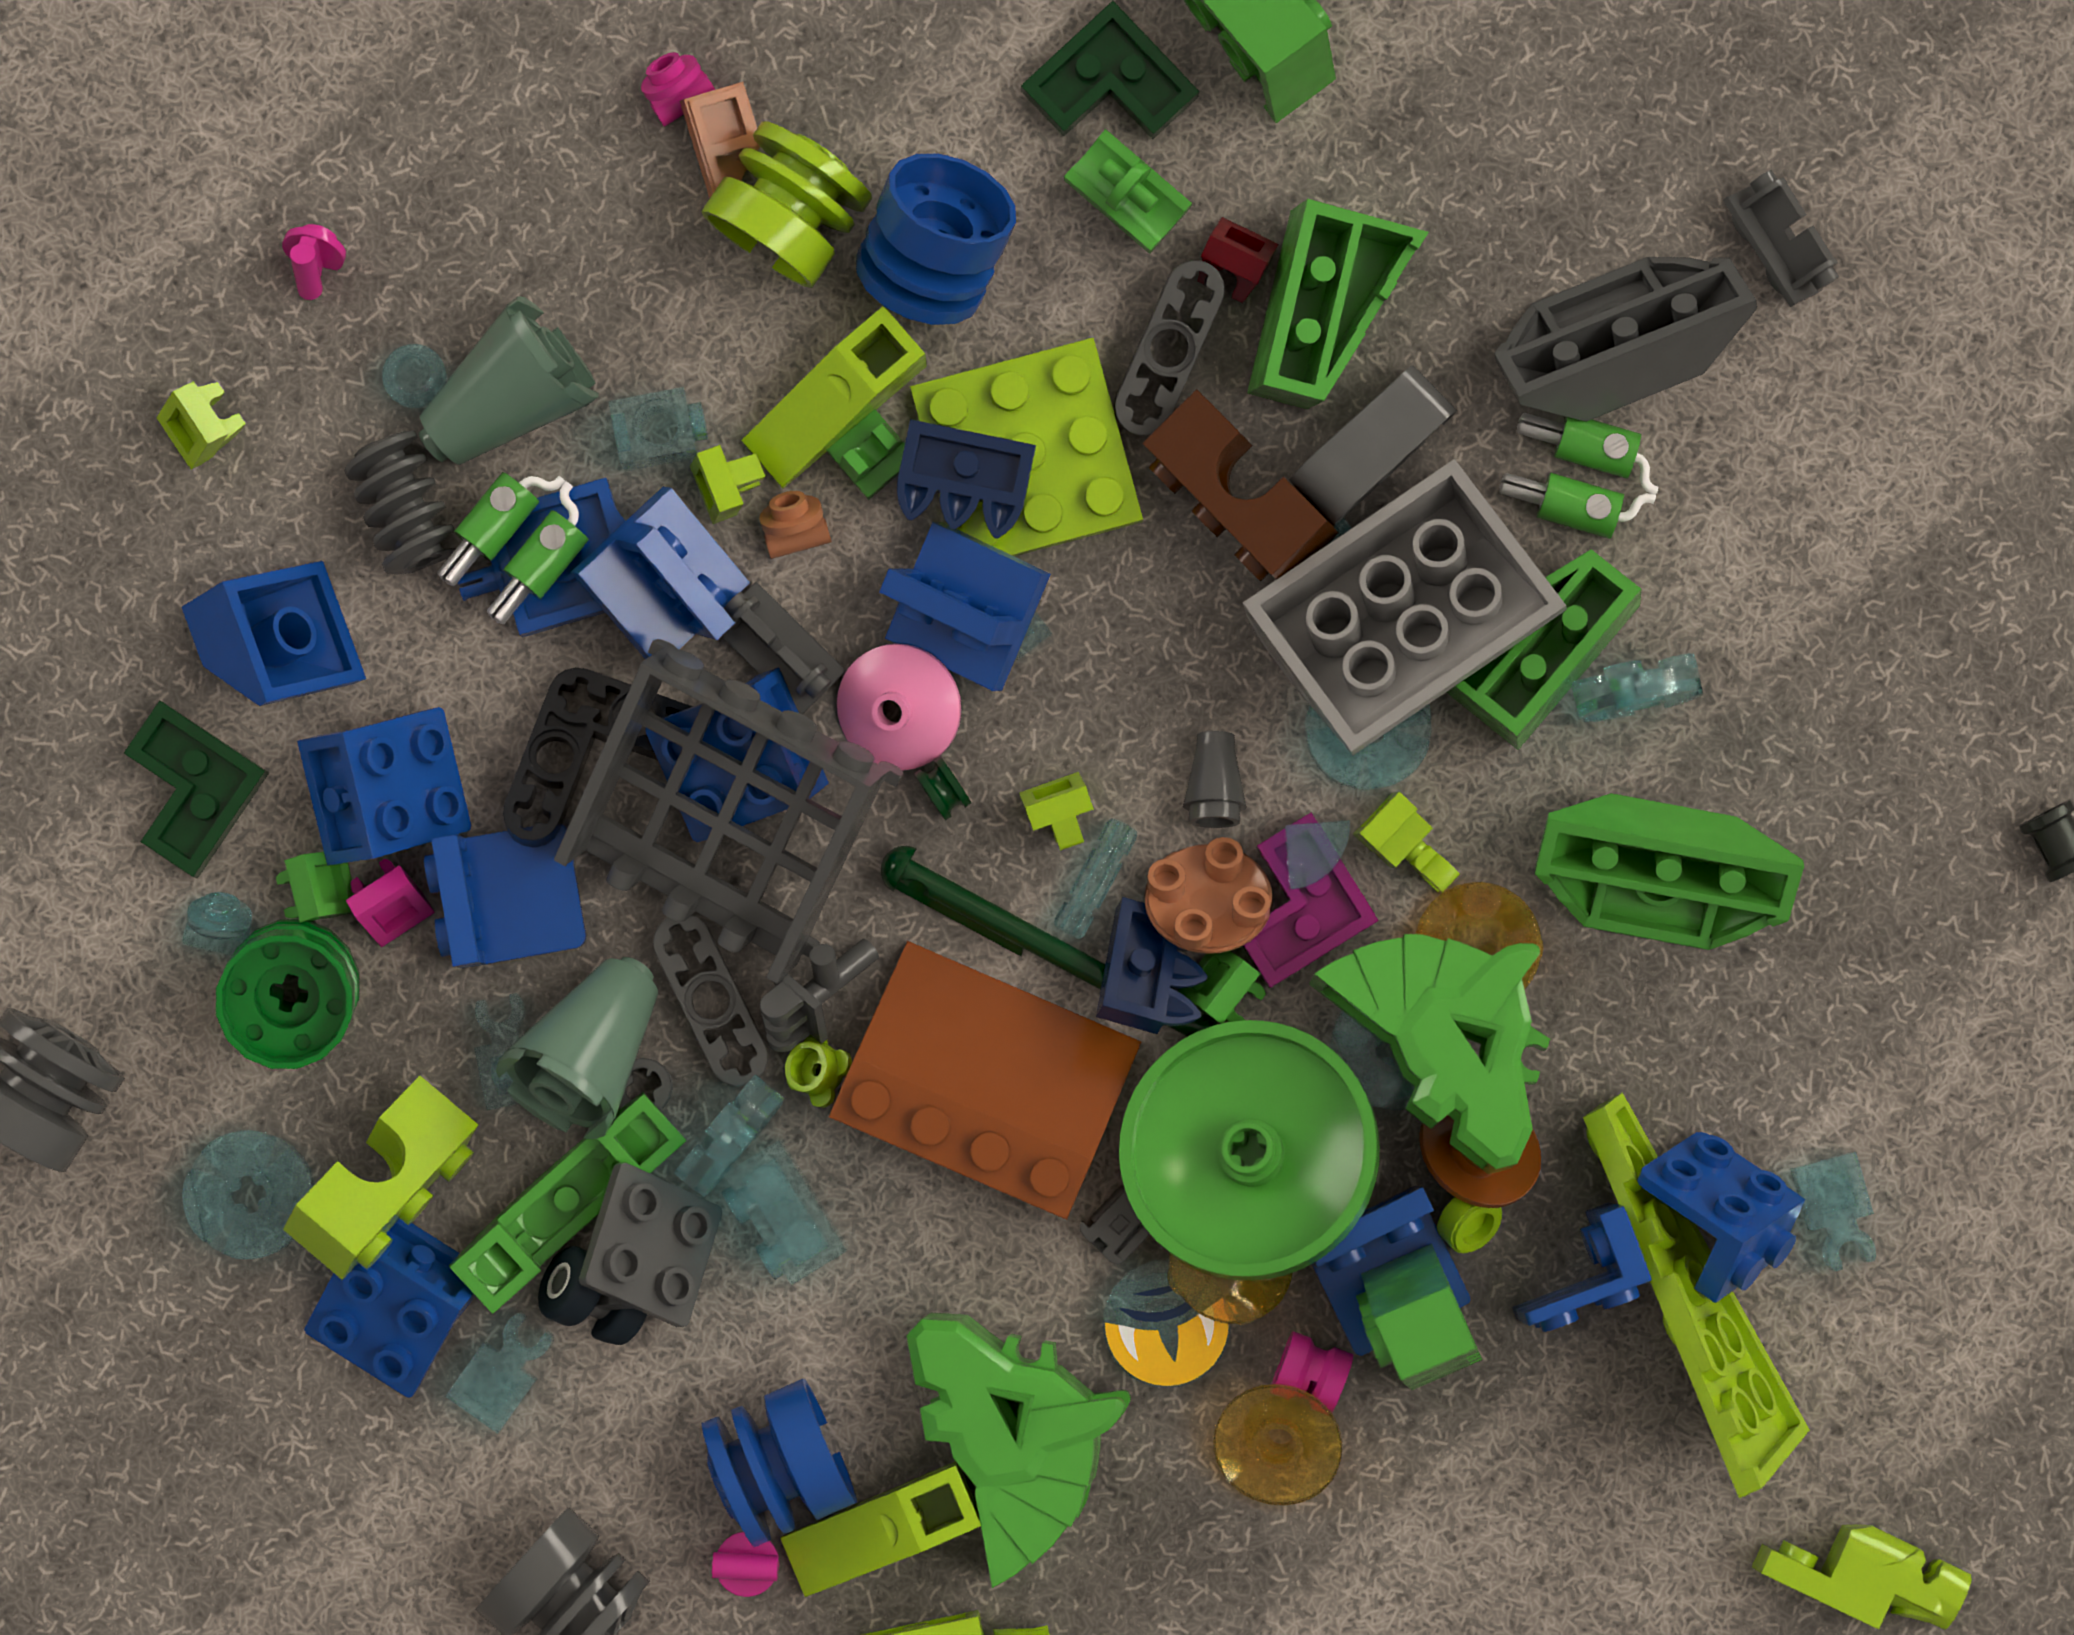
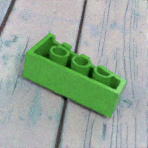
(1275, 41)
(1415, 1319)

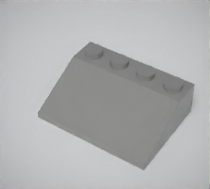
(1402, 607)

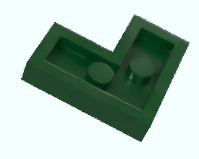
(1111, 59)
(210, 785)

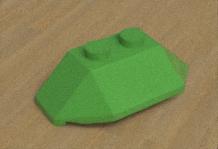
(1666, 871)

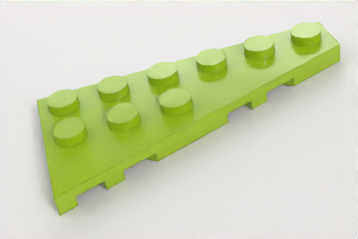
(1725, 1360)

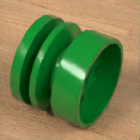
(254, 1009)

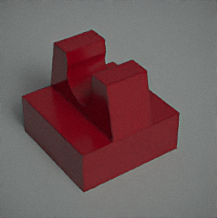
(1239, 252)

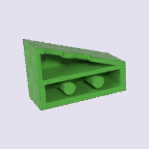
(1324, 296)
(1535, 674)

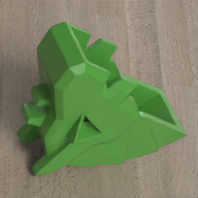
(1425, 1004)
(1027, 1467)

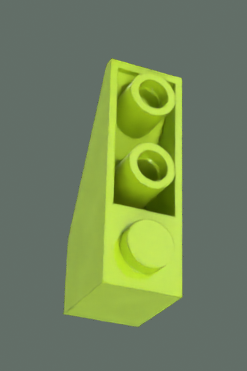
(836, 396)
(882, 1529)

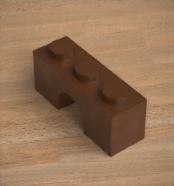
(1198, 451)

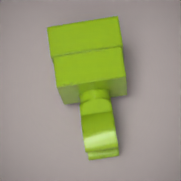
(1398, 834)

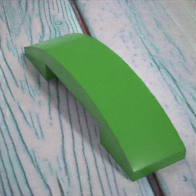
(561, 1203)

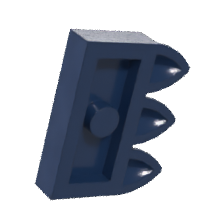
(964, 471)
(1141, 973)

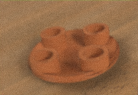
(1208, 897)

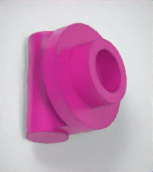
(672, 80)
(310, 251)
(745, 1568)

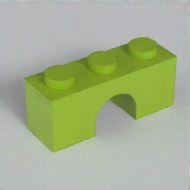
(347, 1217)

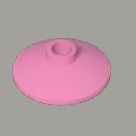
(920, 688)

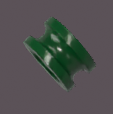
(942, 788)

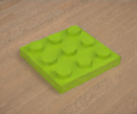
(1064, 408)

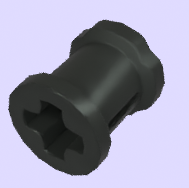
(2054, 838)

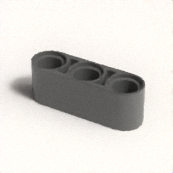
(1372, 445)

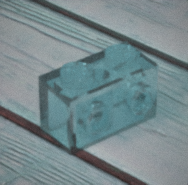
(785, 1213)

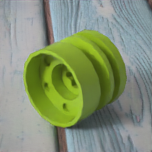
(788, 202)

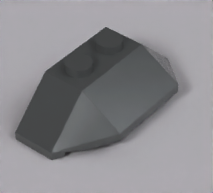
(1624, 335)

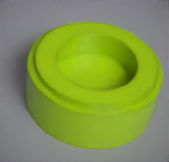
(1468, 1226)

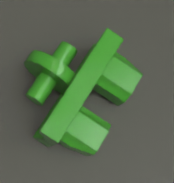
(1127, 191)

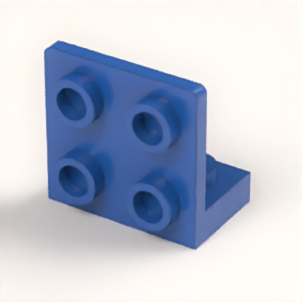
(711, 784)
(384, 786)
(1380, 1236)
(1609, 1243)
(395, 1311)

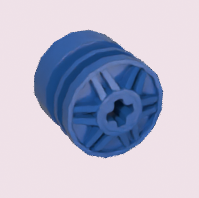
(935, 239)
(777, 1463)

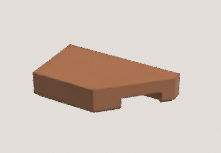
(720, 129)

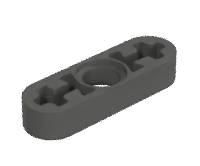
(1201, 309)
(718, 1049)

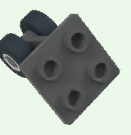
(639, 1262)

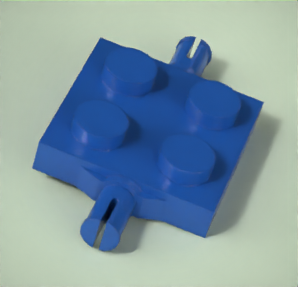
(567, 598)

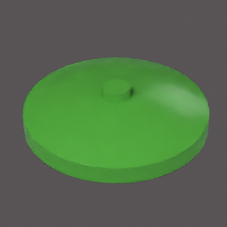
(1249, 1150)

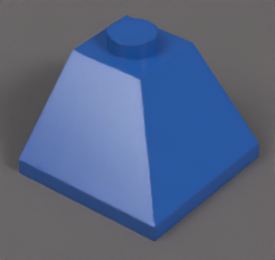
(275, 634)

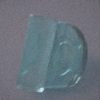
(217, 923)

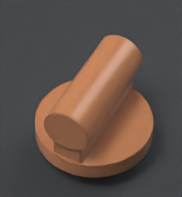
(793, 524)

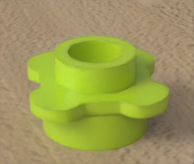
(802, 1065)

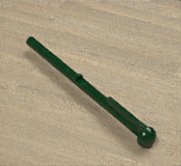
(994, 922)

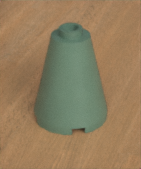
(506, 387)
(584, 1049)

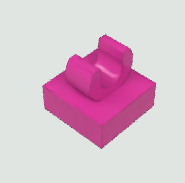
(388, 904)

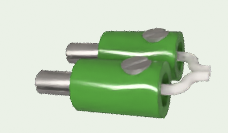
(1577, 502)
(494, 523)

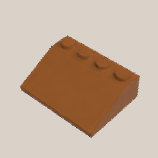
(985, 1080)

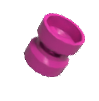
(1314, 1369)

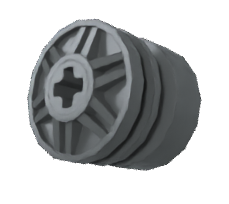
(43, 1083)
(560, 1589)

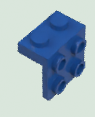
(503, 899)
(1730, 1200)

